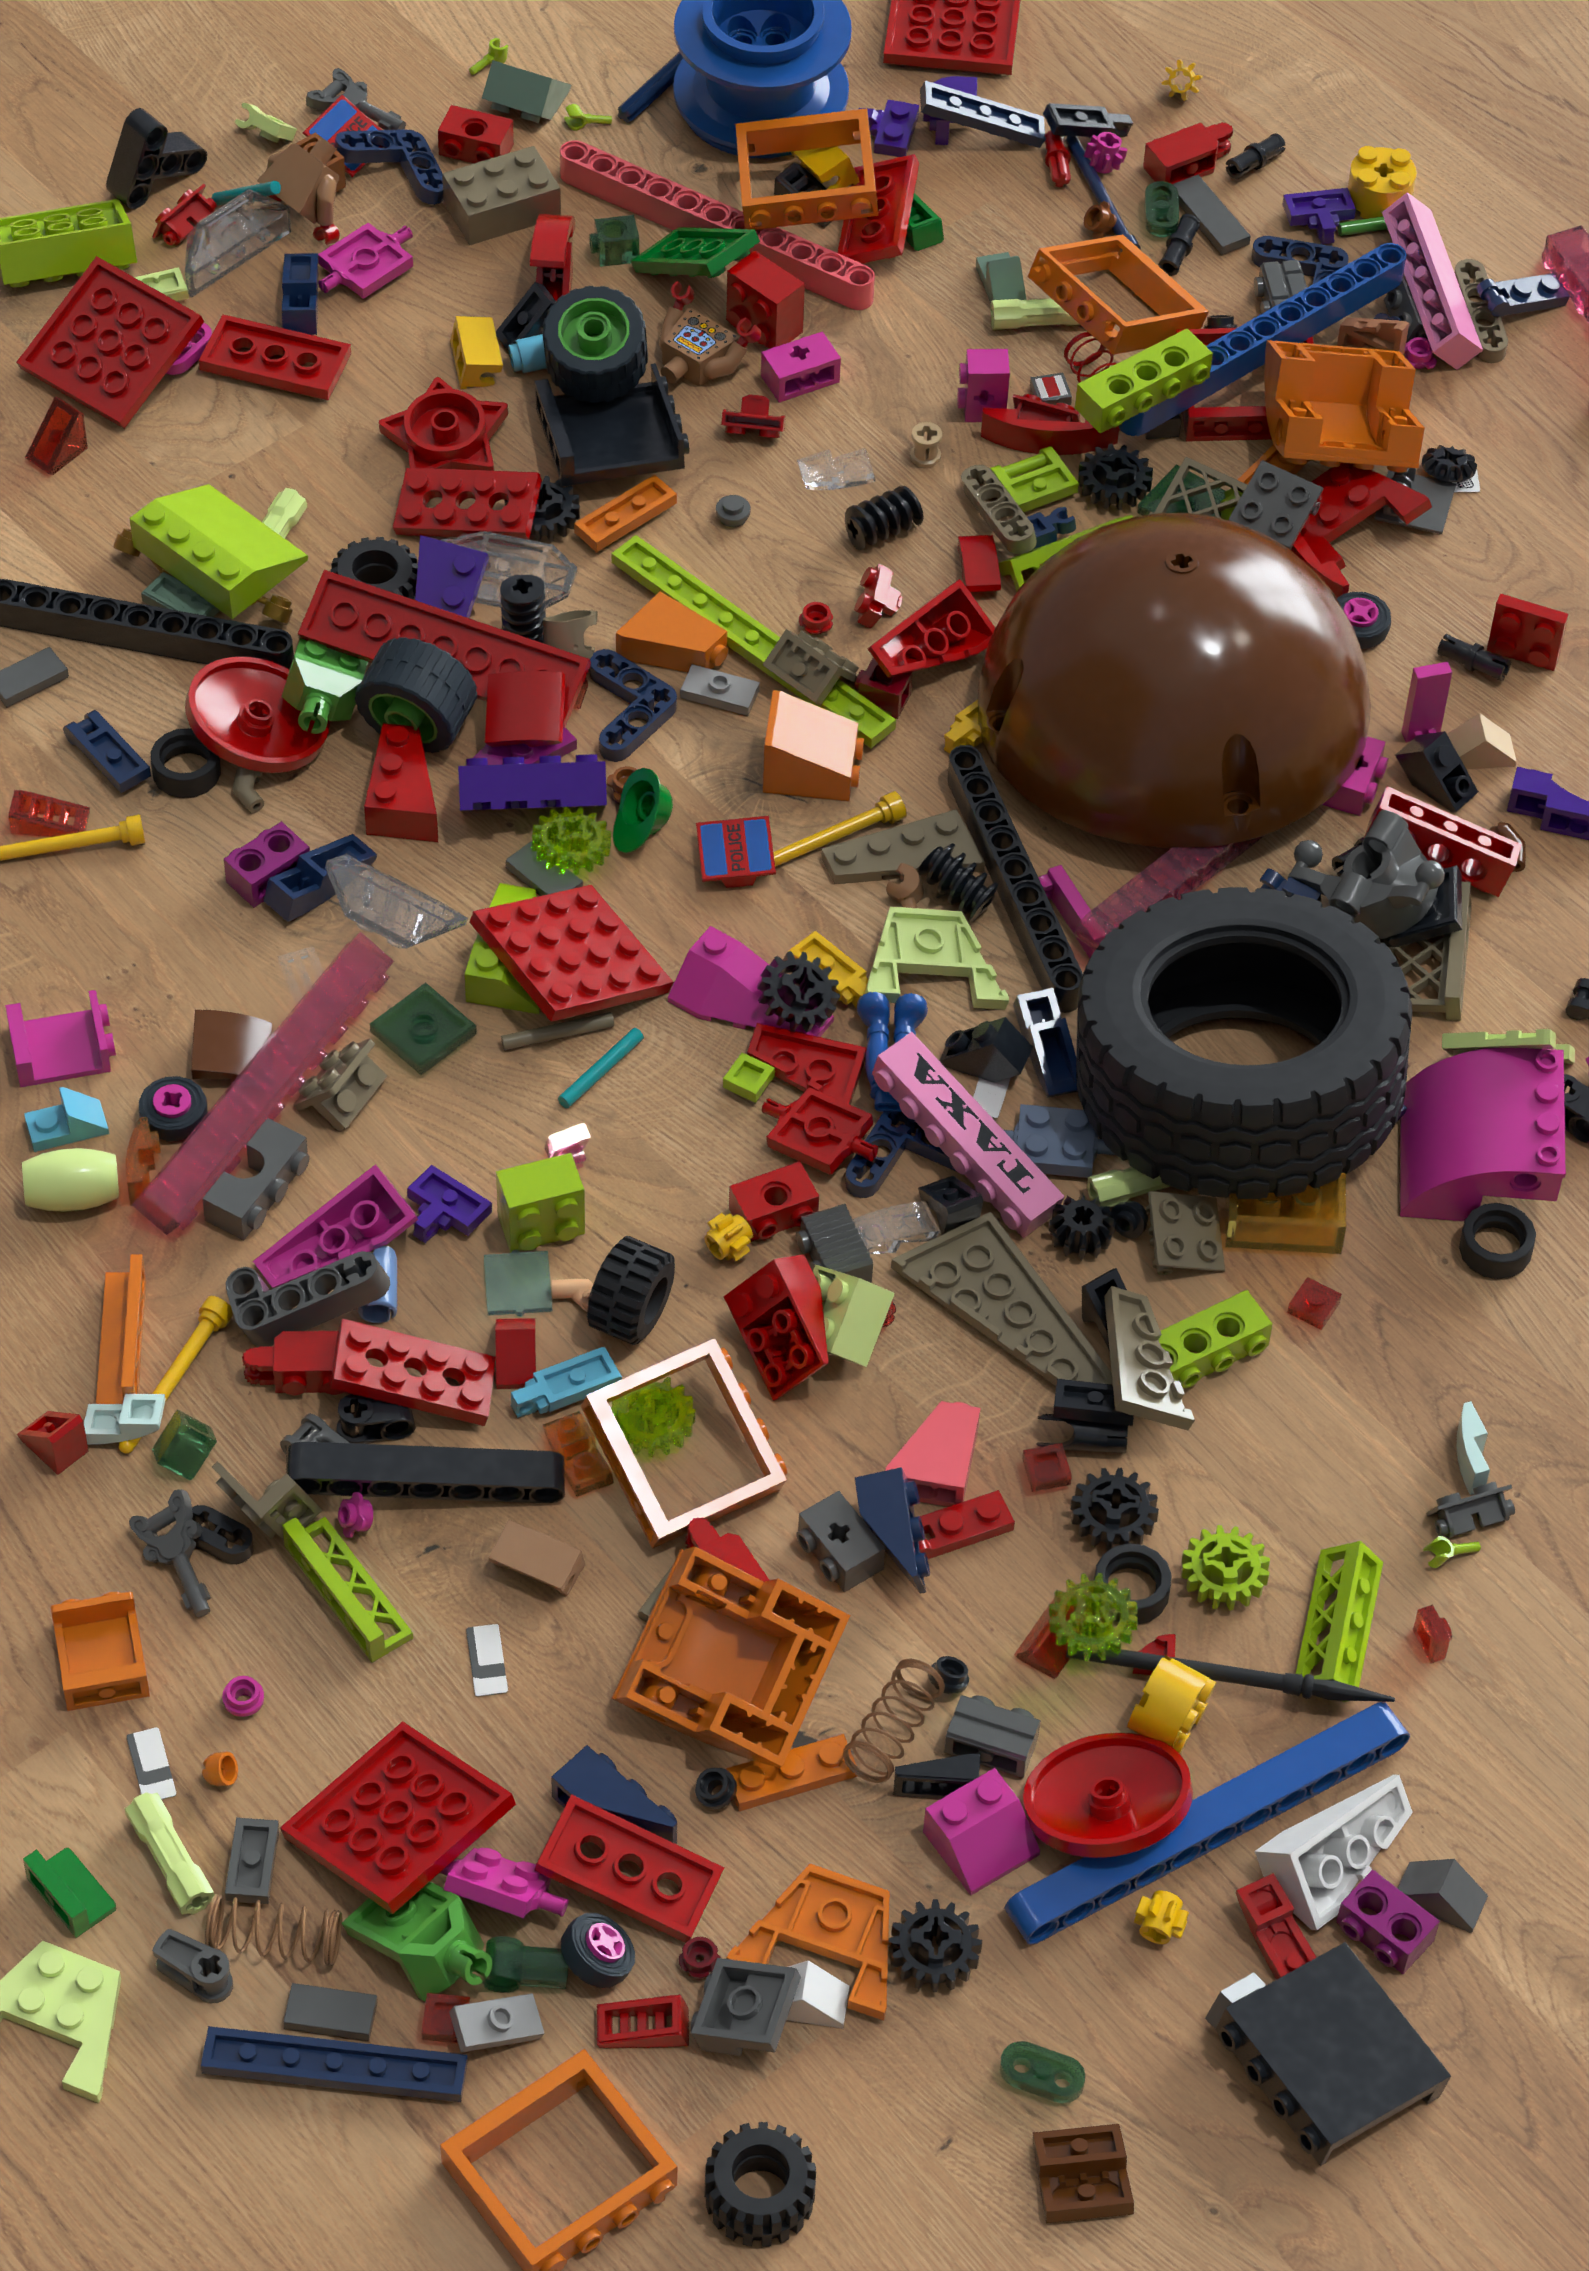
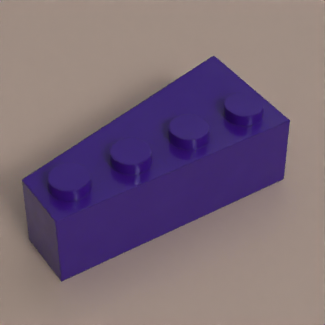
(532, 785)

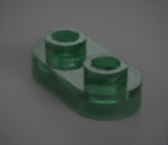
(1161, 208)
(1044, 2069)

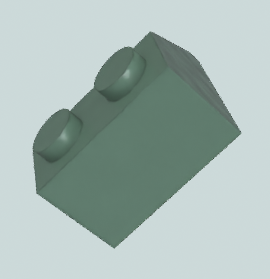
(525, 91)

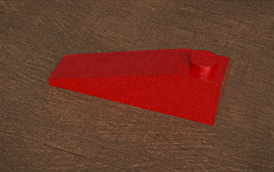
(937, 633)

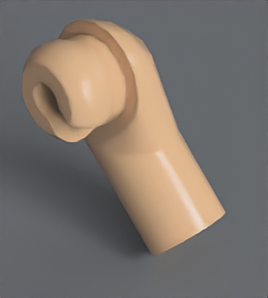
(576, 1289)

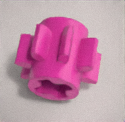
(1105, 152)

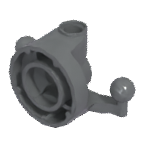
(1383, 880)

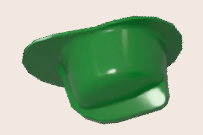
(642, 810)

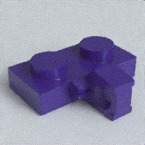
(893, 127)
(1319, 210)
(445, 1204)

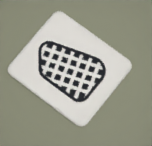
(1469, 485)

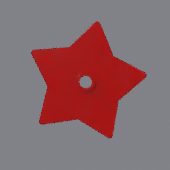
(446, 429)

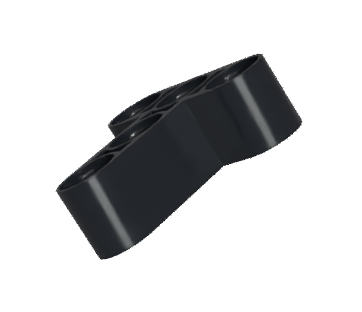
(147, 154)

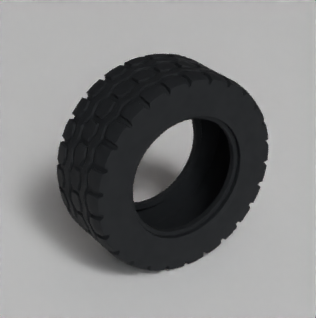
(1233, 1123)

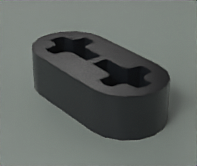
(220, 1531)

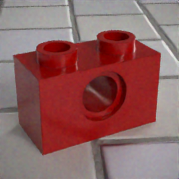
(474, 135)
(785, 1187)

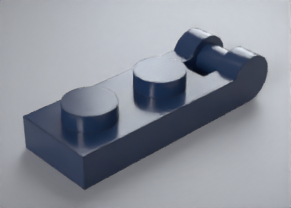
(1523, 294)
(107, 751)

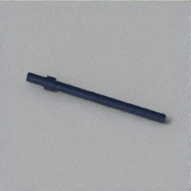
(1097, 186)

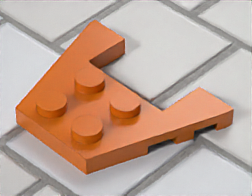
(833, 1919)

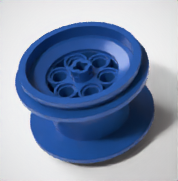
(758, 63)

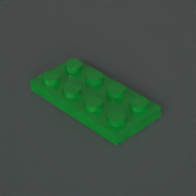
(696, 251)

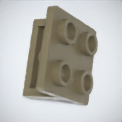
(342, 1085)

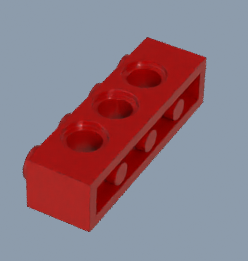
(1479, 853)

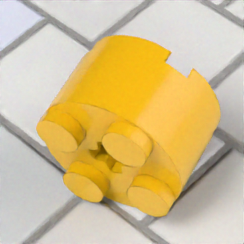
(1380, 178)
(1171, 1703)

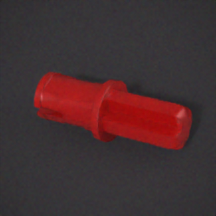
(1057, 159)

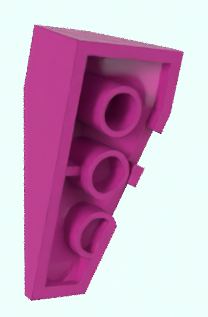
(722, 982)
(355, 1220)

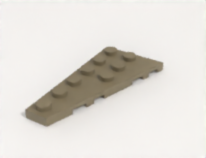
(999, 1293)

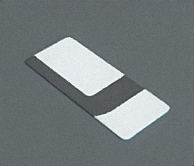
(487, 1660)
(151, 1763)

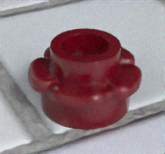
(698, 1947)

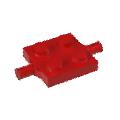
(819, 1130)

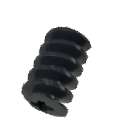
(882, 516)
(523, 606)
(959, 880)

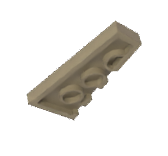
(882, 852)
(1140, 1364)

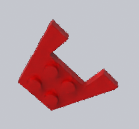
(1351, 497)

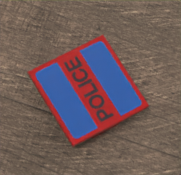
(338, 118)
(736, 850)

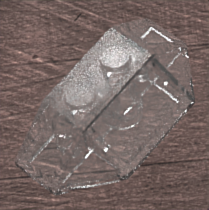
(233, 237)
(519, 557)
(389, 905)

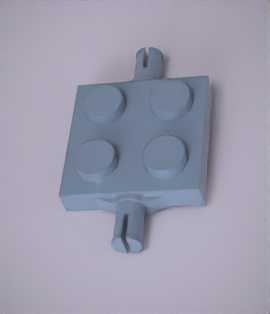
(1058, 1140)

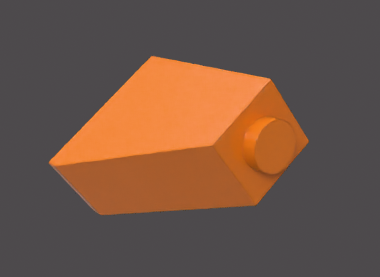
(671, 637)

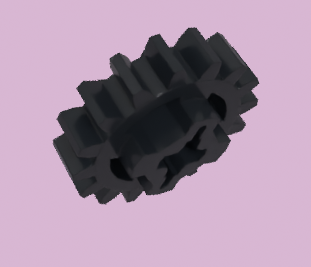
(1115, 476)
(555, 510)
(798, 991)
(1114, 1509)
(955, 1943)

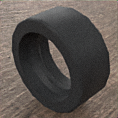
(183, 784)
(1493, 1264)
(1146, 1560)

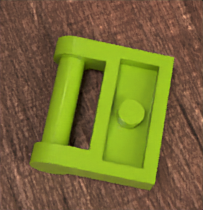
(1035, 486)

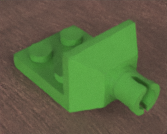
(322, 684)
(427, 1937)

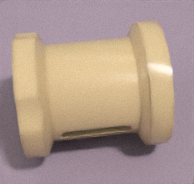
(934, 437)

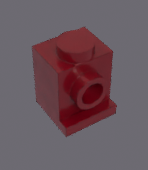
(886, 693)

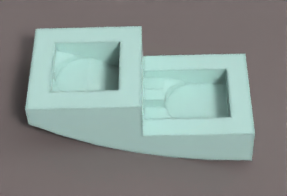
(123, 1422)
(1470, 1447)

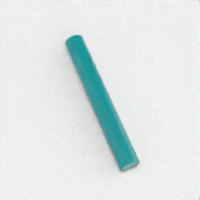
(265, 189)
(600, 1068)

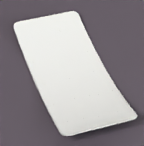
(991, 1095)

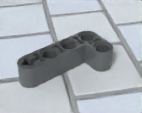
(355, 1283)

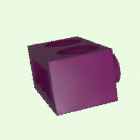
(263, 857)
(1394, 1916)

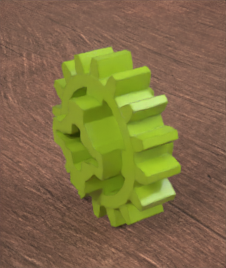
(1225, 1567)

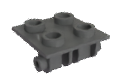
(1437, 491)
(1277, 503)

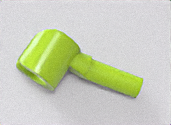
(494, 53)
(578, 120)
(1445, 1550)

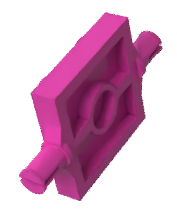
(365, 260)
(501, 1883)

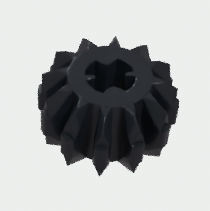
(1081, 1226)

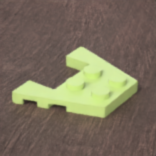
(932, 945)
(1470, 1041)
(70, 2002)

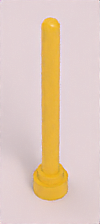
(889, 808)
(127, 831)
(214, 1314)

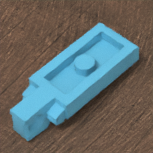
(565, 1383)

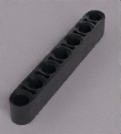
(427, 1472)

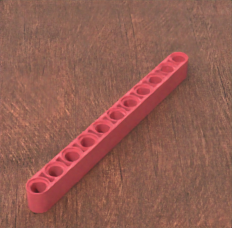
(679, 206)

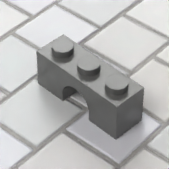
(241, 1203)

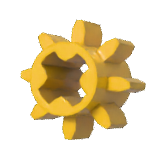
(1177, 88)
(728, 1237)
(1161, 1917)

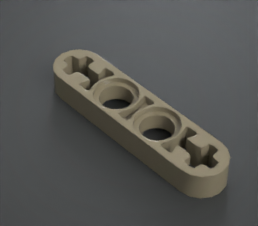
(1479, 311)
(997, 509)

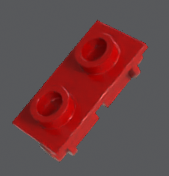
(174, 222)
(1033, 408)

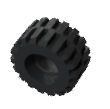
(379, 565)
(631, 1290)
(760, 2151)

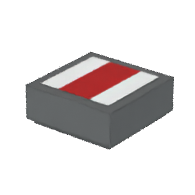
(1051, 388)

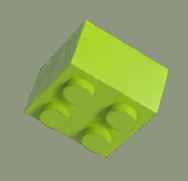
(540, 1202)

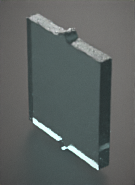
(517, 1283)

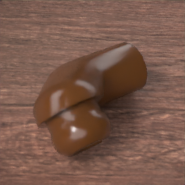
(1506, 830)

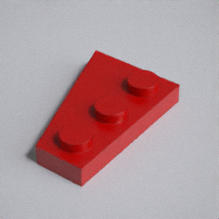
(809, 1060)

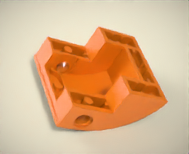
(1341, 406)
(731, 1657)

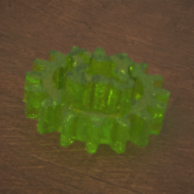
(574, 840)
(652, 1414)
(1090, 1632)

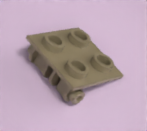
(1185, 1232)

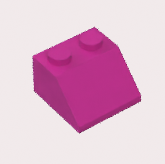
(981, 1831)

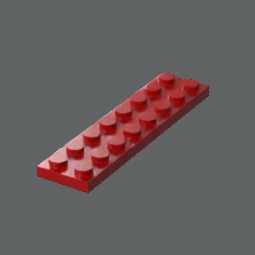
(362, 617)

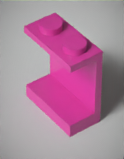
(61, 1044)

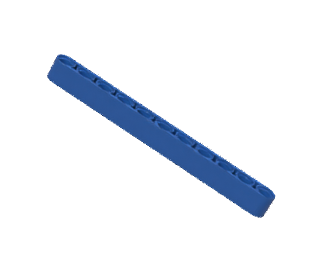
(1289, 321)
(1211, 1822)

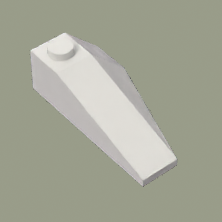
(1332, 1850)

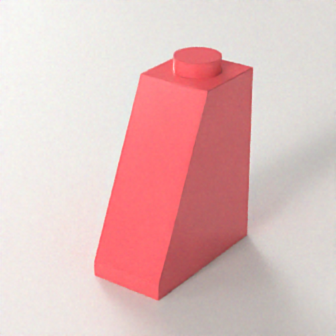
(941, 1453)

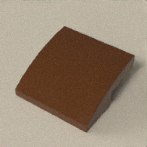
(225, 1043)
(1083, 2173)

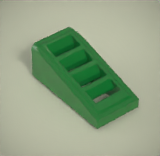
(924, 226)

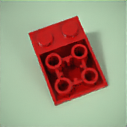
(782, 1322)

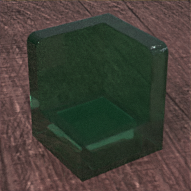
(184, 1445)

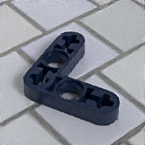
(398, 147)
(1290, 247)
(640, 701)
(897, 1141)

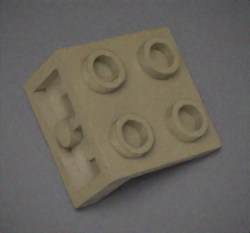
(809, 665)
(278, 1505)

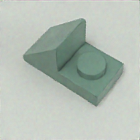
(1001, 276)

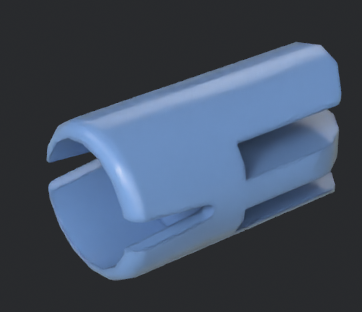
(379, 1310)

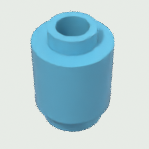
(528, 354)

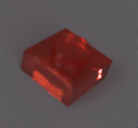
(1314, 1303)
(1047, 1467)
(1432, 1633)
(437, 2020)

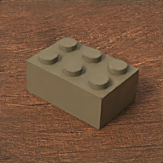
(500, 194)

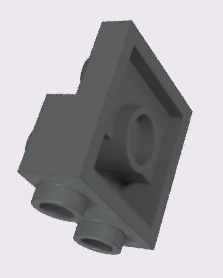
(744, 2007)

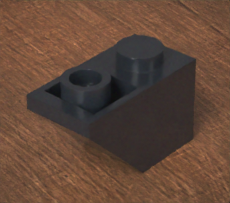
(1437, 770)
(987, 1051)

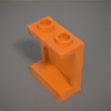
(99, 1650)

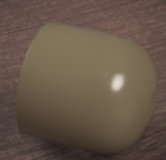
(568, 629)

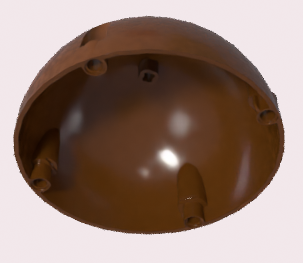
(1171, 671)

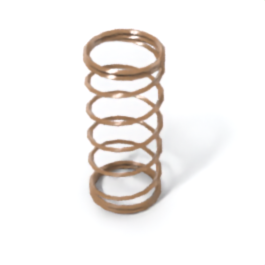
(913, 1663)
(330, 1928)

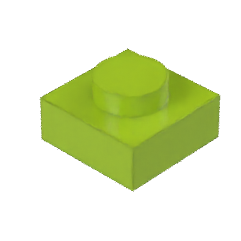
(748, 1077)

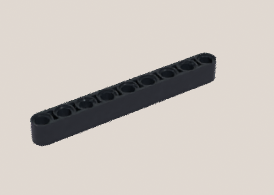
(137, 626)
(1013, 871)

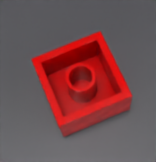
(767, 298)

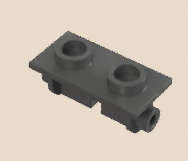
(1402, 305)
(1456, 1513)

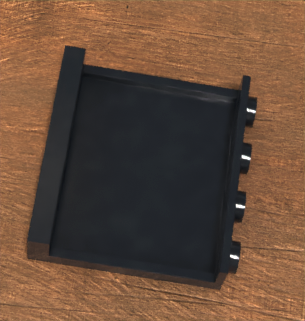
(612, 437)
(1331, 2051)

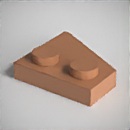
(1373, 334)

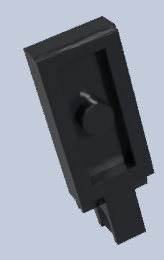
(1085, 120)

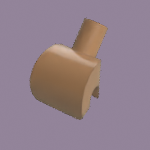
(911, 888)

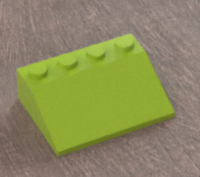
(64, 242)
(214, 547)

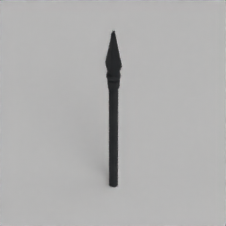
(1288, 1683)

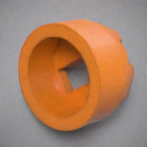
(220, 1769)

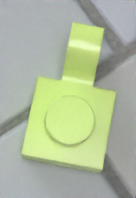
(270, 127)

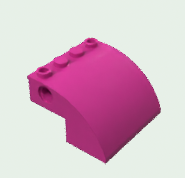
(1482, 1129)

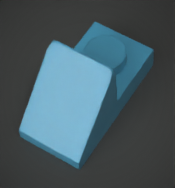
(72, 1121)

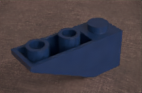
(888, 1510)
(599, 1783)

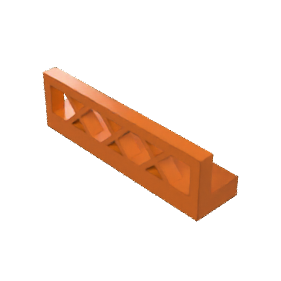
(121, 1333)

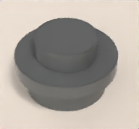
(733, 510)

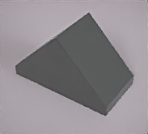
(1445, 1891)

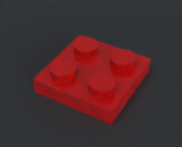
(1527, 632)

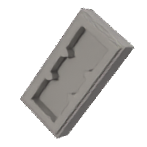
(720, 690)
(496, 2022)

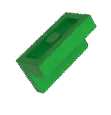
(69, 1889)

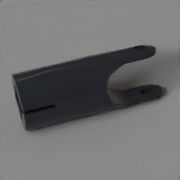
(1092, 1436)

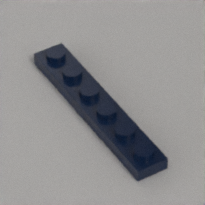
(334, 2064)

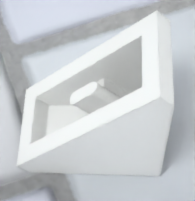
(819, 1997)

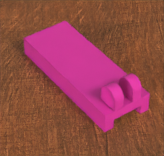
(1426, 700)
(1066, 899)

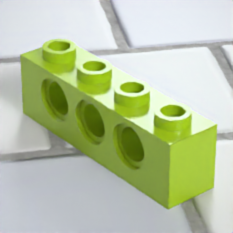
(1143, 380)
(1204, 1332)

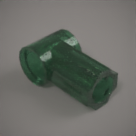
(523, 1966)

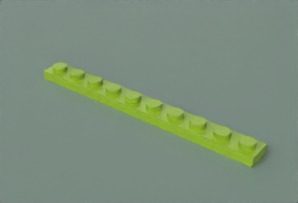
(743, 632)

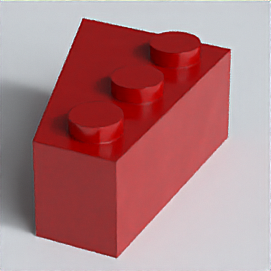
(400, 788)

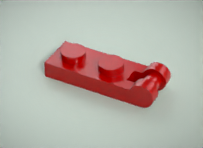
(965, 1524)

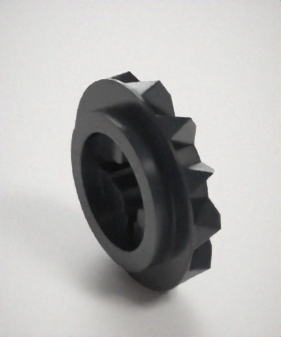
(1449, 464)

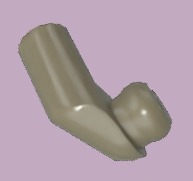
(243, 789)

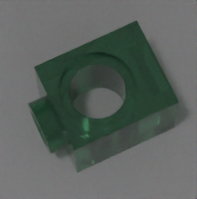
(615, 240)

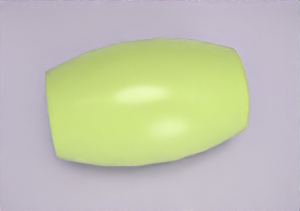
(70, 1179)

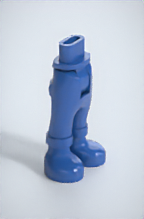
(875, 1013)

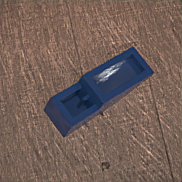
(300, 293)
(308, 883)
(1049, 1035)

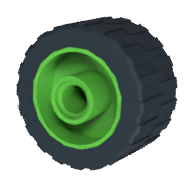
(595, 344)
(417, 688)

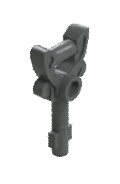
(357, 95)
(175, 1546)

